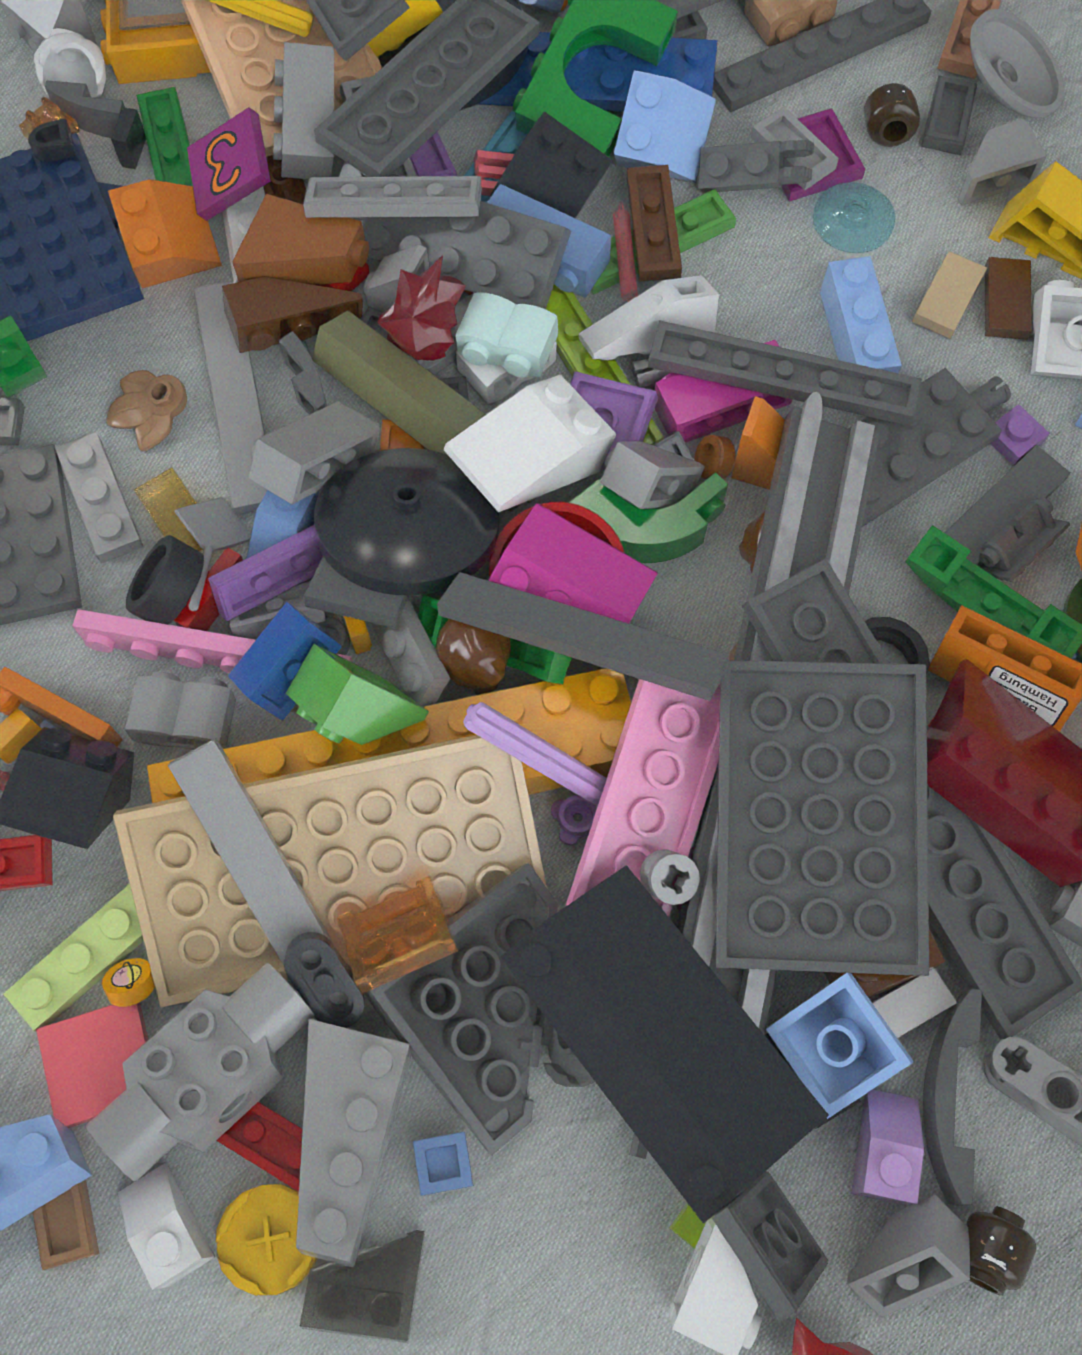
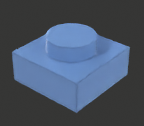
(443, 1163)

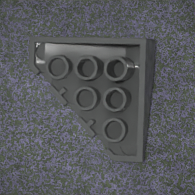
(470, 1014)

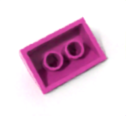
(572, 567)

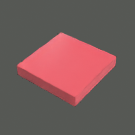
(86, 1059)

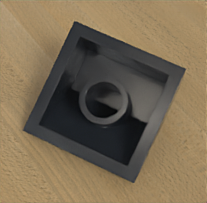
(555, 167)
(66, 787)

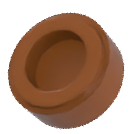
(716, 454)

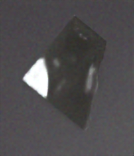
(370, 1298)

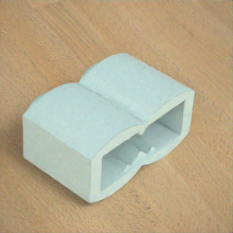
(507, 335)

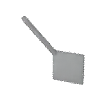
(214, 529)

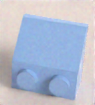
(664, 125)

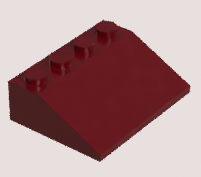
(1009, 773)

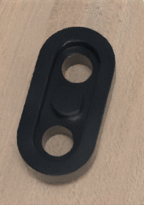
(320, 979)

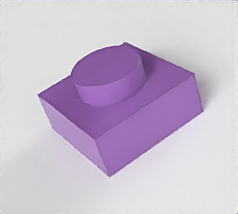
(1018, 434)

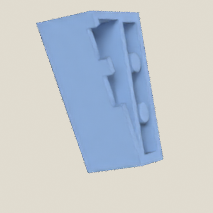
(37, 1165)

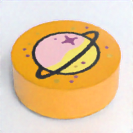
(128, 982)

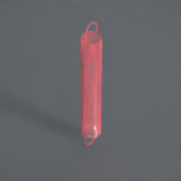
(628, 287)

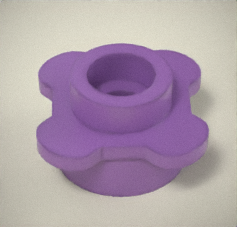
(565, 811)

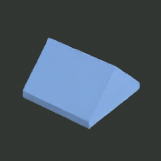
(839, 1044)

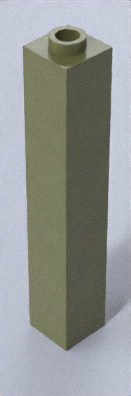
(393, 383)

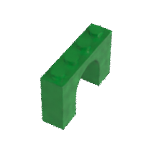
(631, 25)

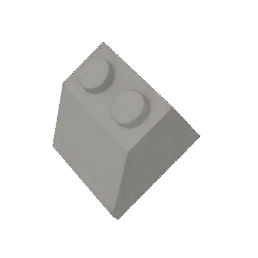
(36, 19)

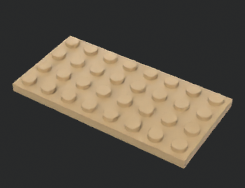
(352, 842)

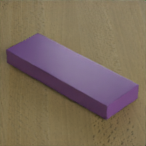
(266, 574)

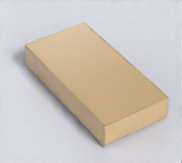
(949, 294)

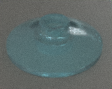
(849, 228)

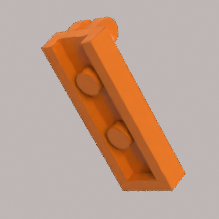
(20, 690)

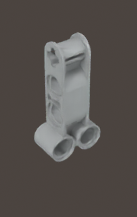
(1029, 1084)

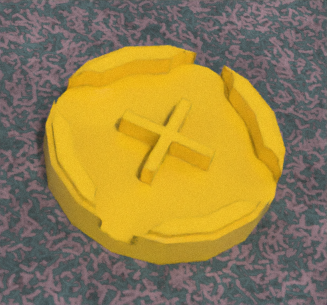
(260, 1239)

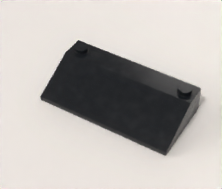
(665, 1041)

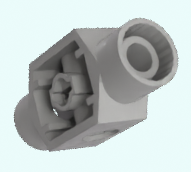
(200, 1072)

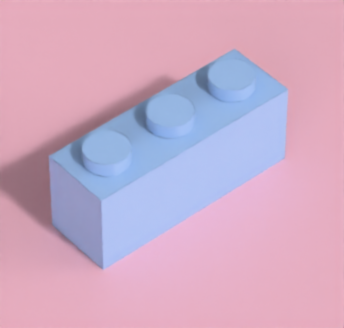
(858, 315)

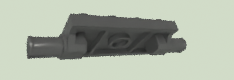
(943, 434)

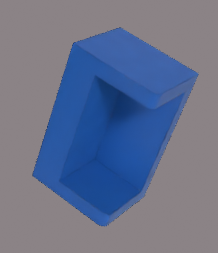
(276, 657)

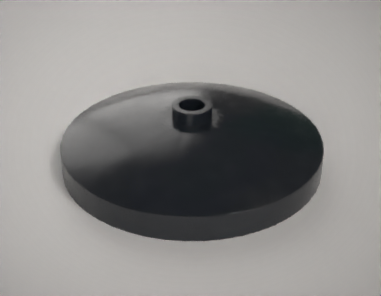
(404, 522)

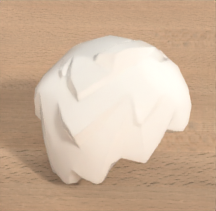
(72, 59)

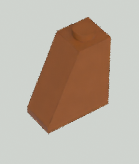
(300, 248)

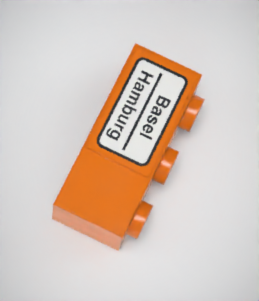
(1025, 668)

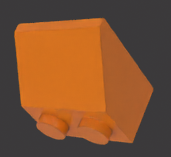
(163, 231)

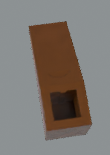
(271, 308)

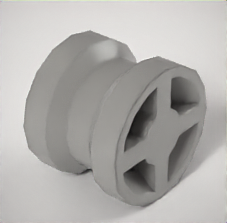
(660, 871)

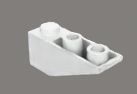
(634, 325)

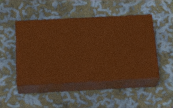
(1008, 298)

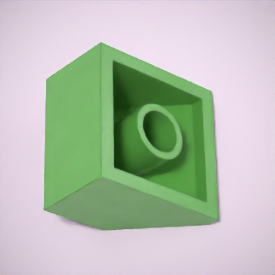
(350, 699)

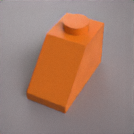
(759, 445)

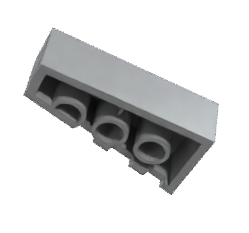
(347, 1123)

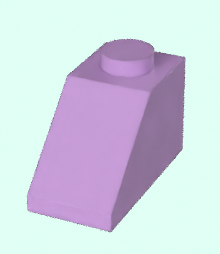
(889, 1149)

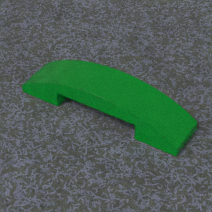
(958, 582)

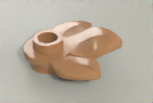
(144, 409)

